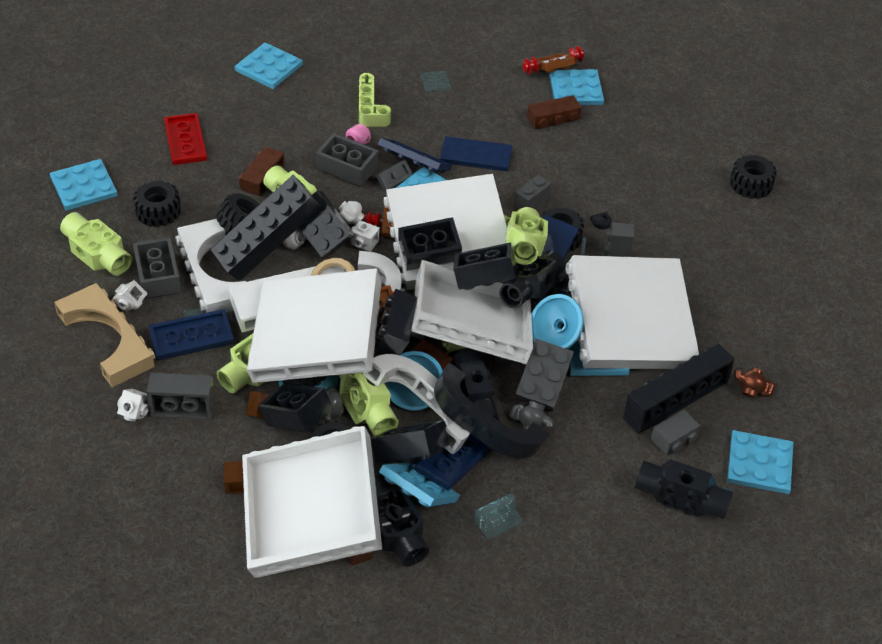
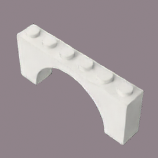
(195, 242)
(246, 295)

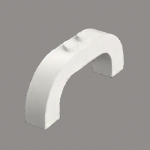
(387, 269)
(420, 381)

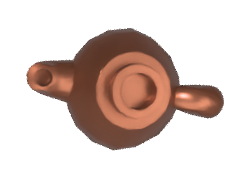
(754, 383)

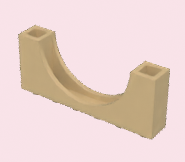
(94, 305)

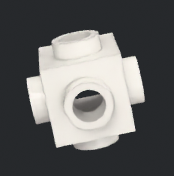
(366, 236)
(129, 296)
(133, 404)

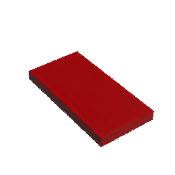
(185, 139)

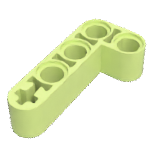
(371, 114)

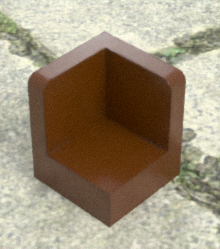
(255, 399)
(233, 477)

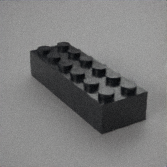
(265, 228)
(678, 388)

